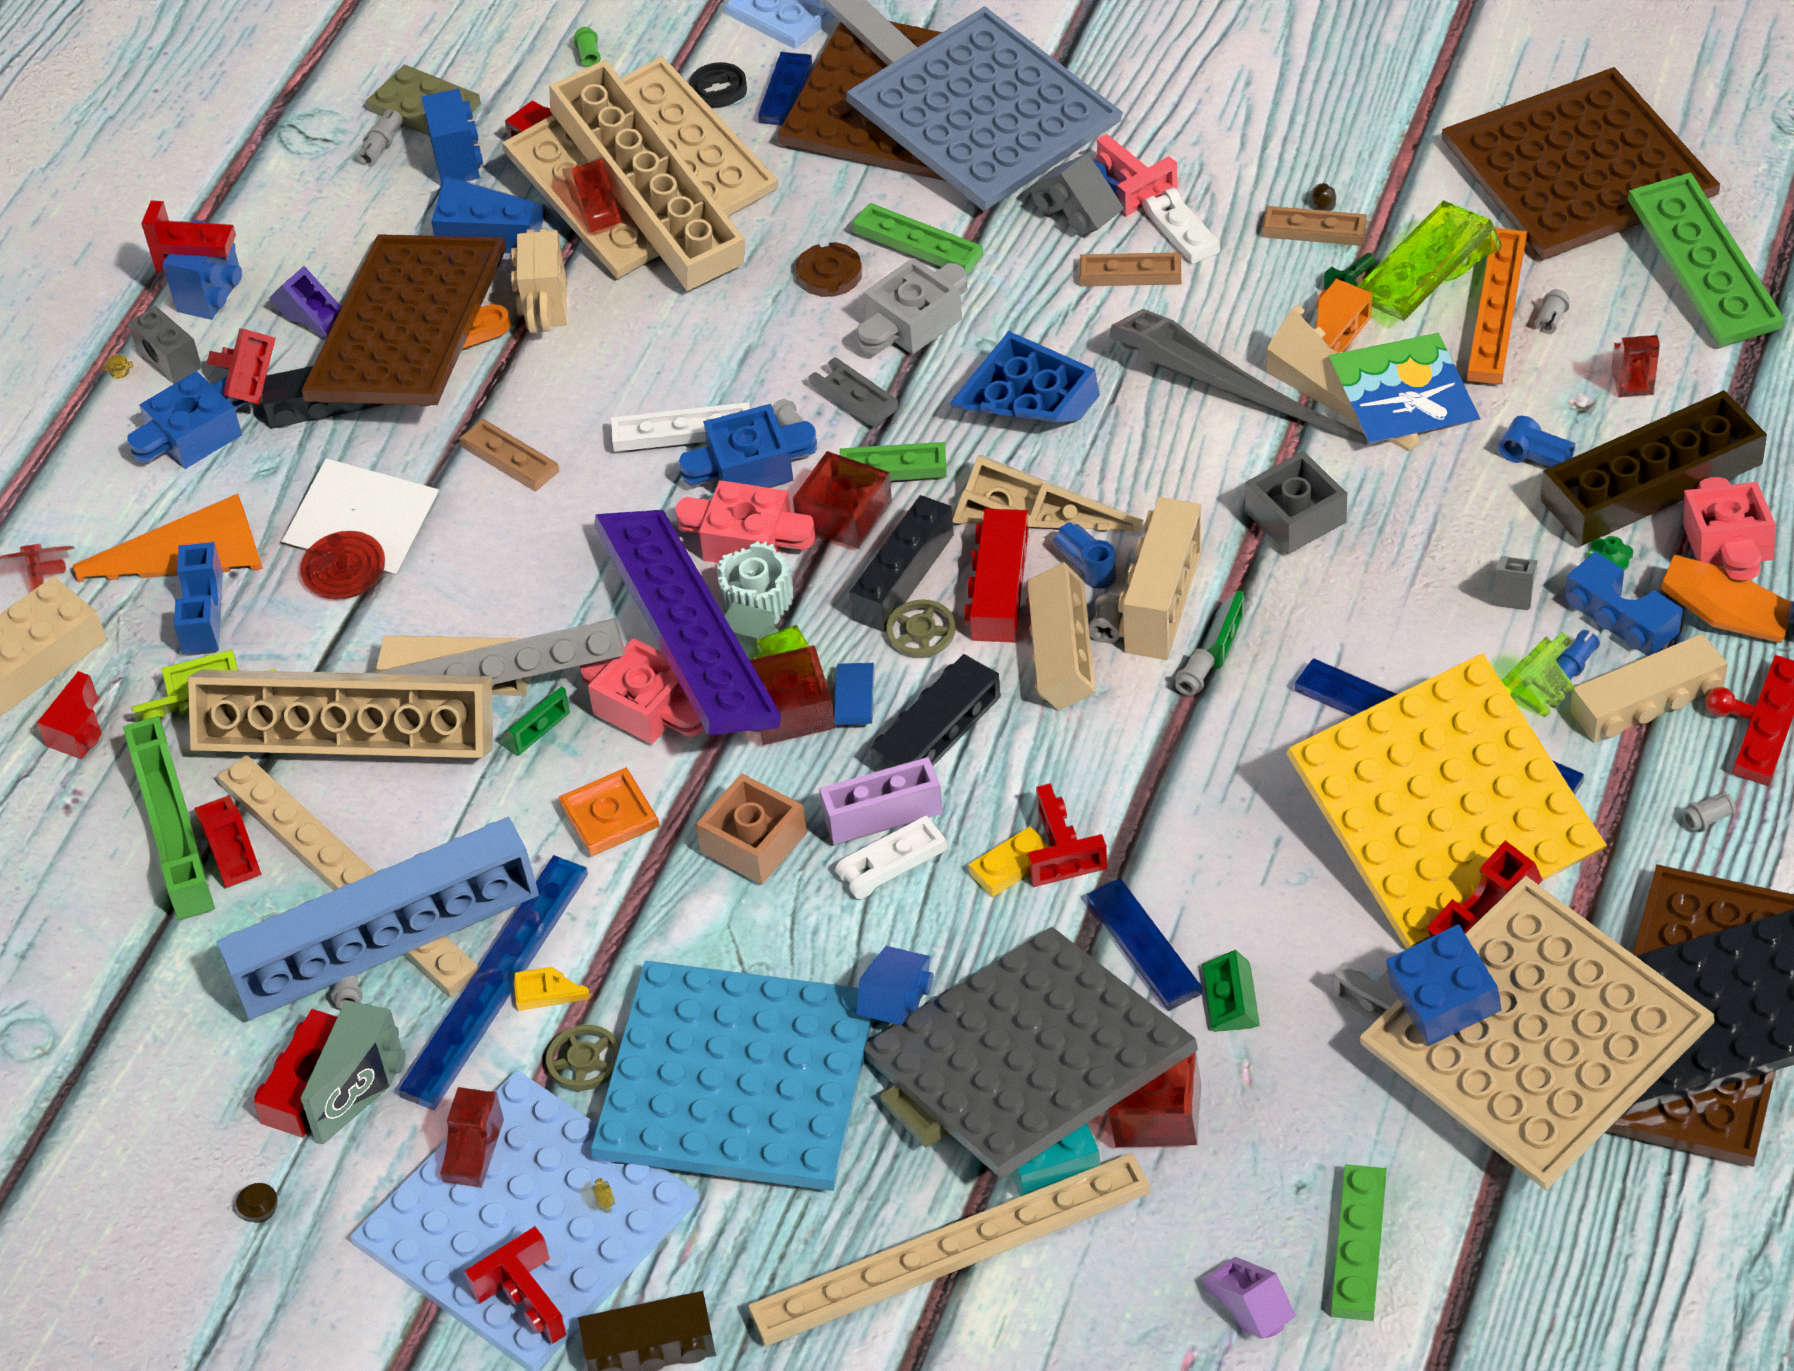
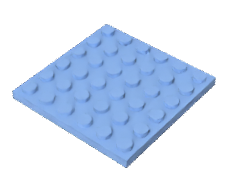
(537, 1179)

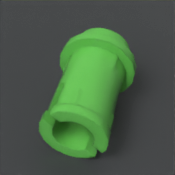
(586, 41)

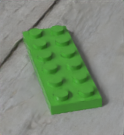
(1706, 260)

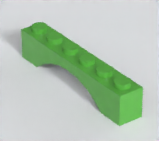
(169, 818)

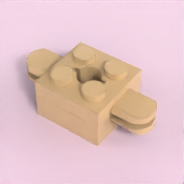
(540, 280)

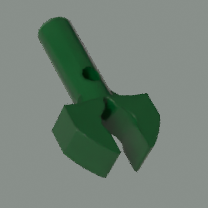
(1351, 272)

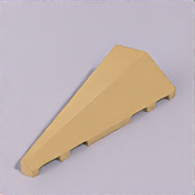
(1302, 361)
(1048, 504)

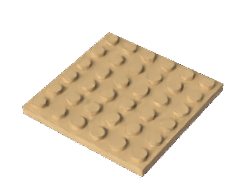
(691, 126)
(1569, 1050)

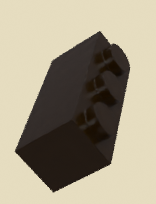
(648, 1335)

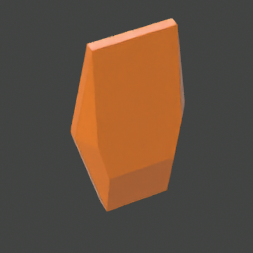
(1726, 602)

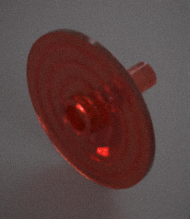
(342, 565)
(38, 569)

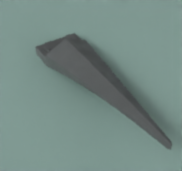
(1175, 349)

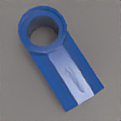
(1526, 440)
(1090, 555)

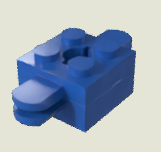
(186, 421)
(748, 449)

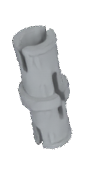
(379, 138)

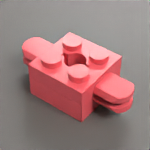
(742, 516)
(1729, 526)
(657, 693)

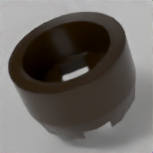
(1322, 197)

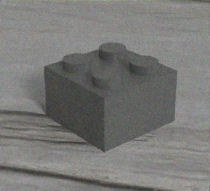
(1296, 502)

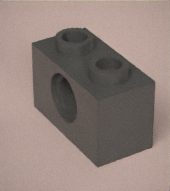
(165, 344)

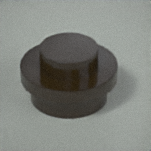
(257, 1202)

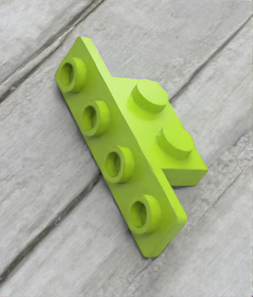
(177, 685)

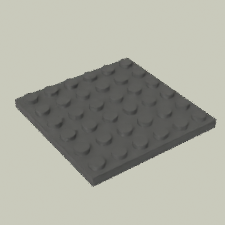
(1028, 1050)

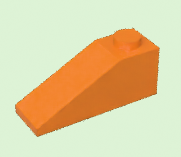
(1343, 313)

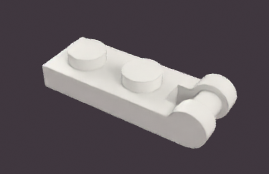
(1181, 226)
(891, 856)

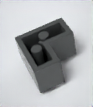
(1080, 192)

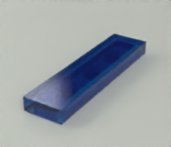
(1144, 944)

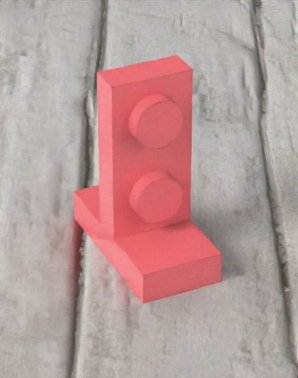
(1136, 178)

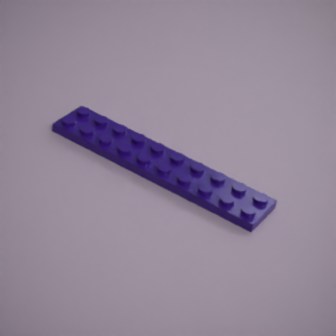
(687, 623)

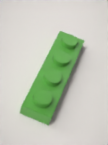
(916, 238)
(1359, 1242)

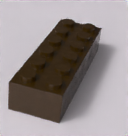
(1652, 467)

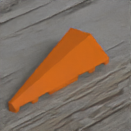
(157, 550)

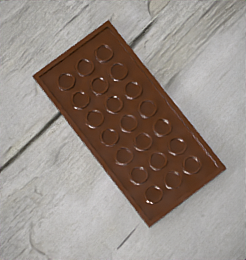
(405, 320)
(1729, 1118)

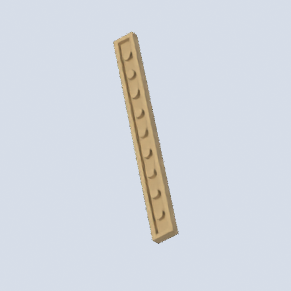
(332, 860)
(948, 1249)

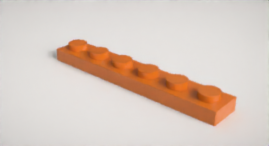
(1497, 308)

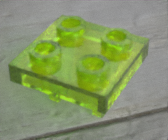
(1540, 677)

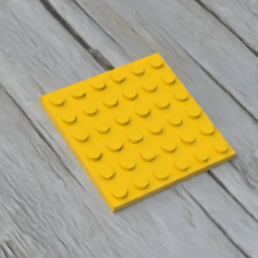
(1436, 787)

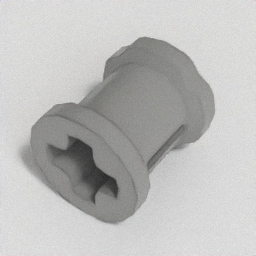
(1107, 619)

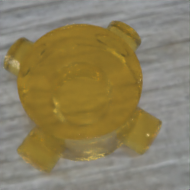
(118, 366)
(603, 1195)

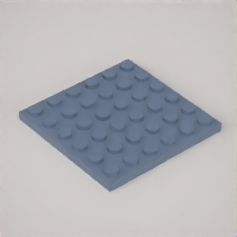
(984, 107)

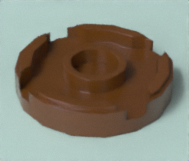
(829, 269)

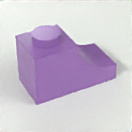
(1252, 1296)

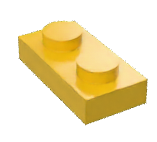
(1006, 862)

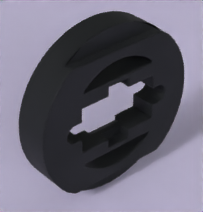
(719, 73)

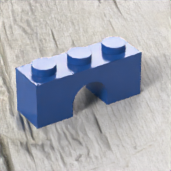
(199, 609)
(1642, 623)

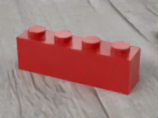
(998, 576)

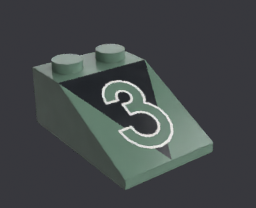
(352, 1068)

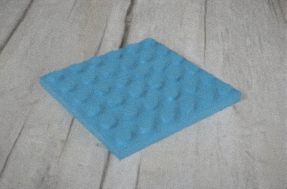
(735, 1076)

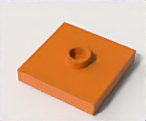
(608, 811)

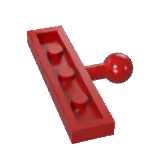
(1768, 722)

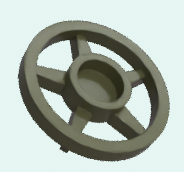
(921, 628)
(582, 1057)

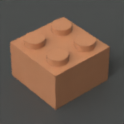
(751, 828)

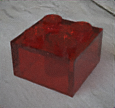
(844, 498)
(798, 691)
(1162, 1110)

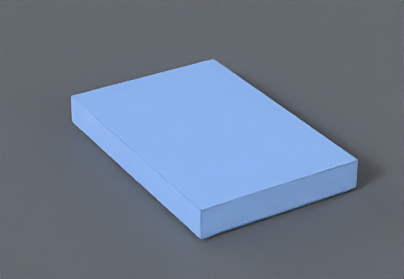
(783, 20)

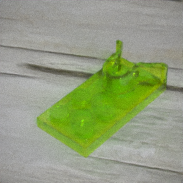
(1429, 257)

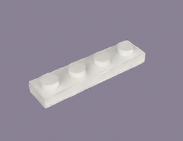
(666, 427)

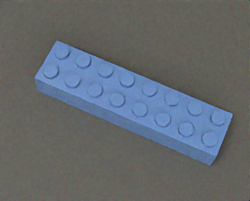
(378, 917)

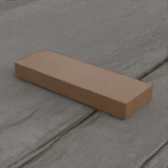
(1314, 225)
(1130, 269)
(509, 455)

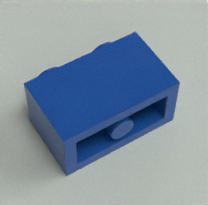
(894, 985)

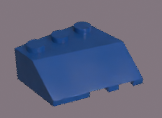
(484, 212)
(1029, 383)

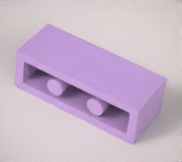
(881, 800)

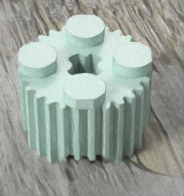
(756, 579)

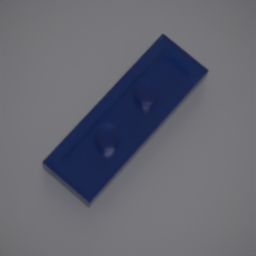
(784, 87)

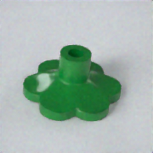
(1613, 550)

